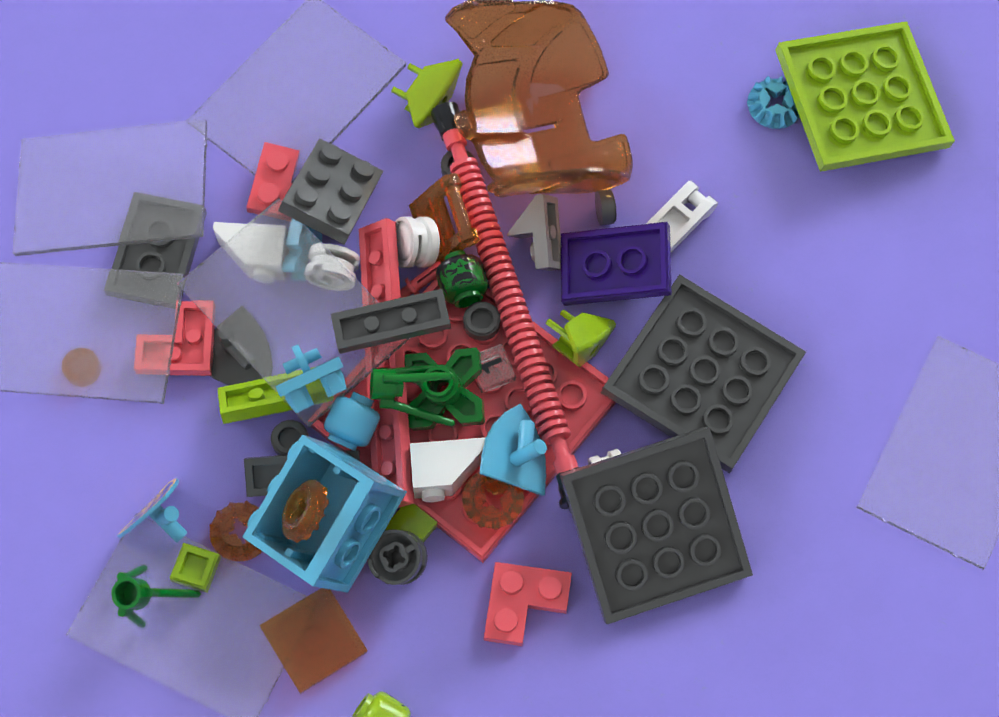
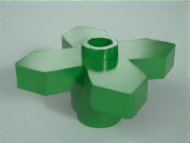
(459, 401)

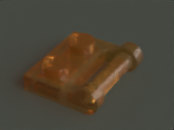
(432, 205)

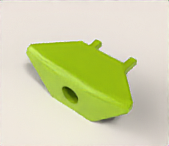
(430, 88)
(582, 336)

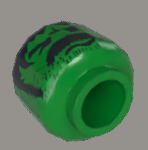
(462, 279)

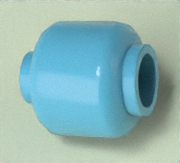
(352, 421)

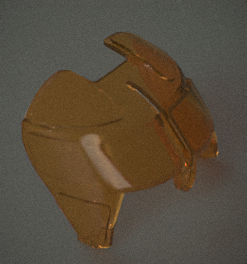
(528, 76)

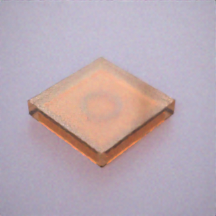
(313, 639)

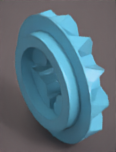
(777, 115)

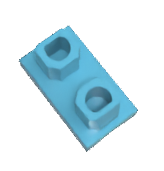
(295, 388)

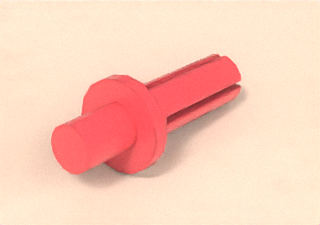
(414, 285)

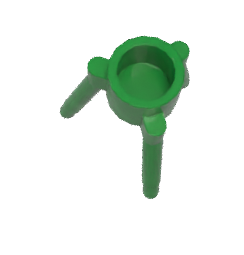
(389, 383)
(135, 593)

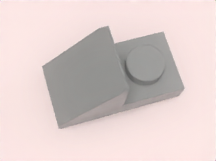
(542, 223)

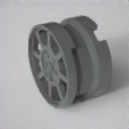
(398, 557)

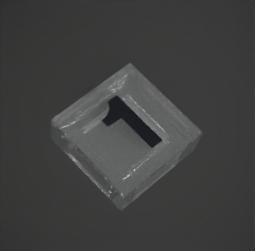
(495, 369)

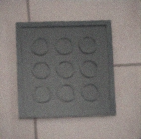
(703, 368)
(656, 524)

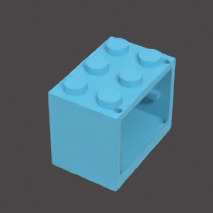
(353, 520)

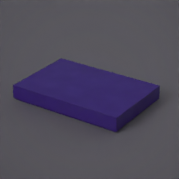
(616, 264)

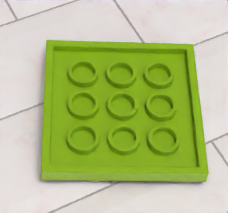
(864, 96)

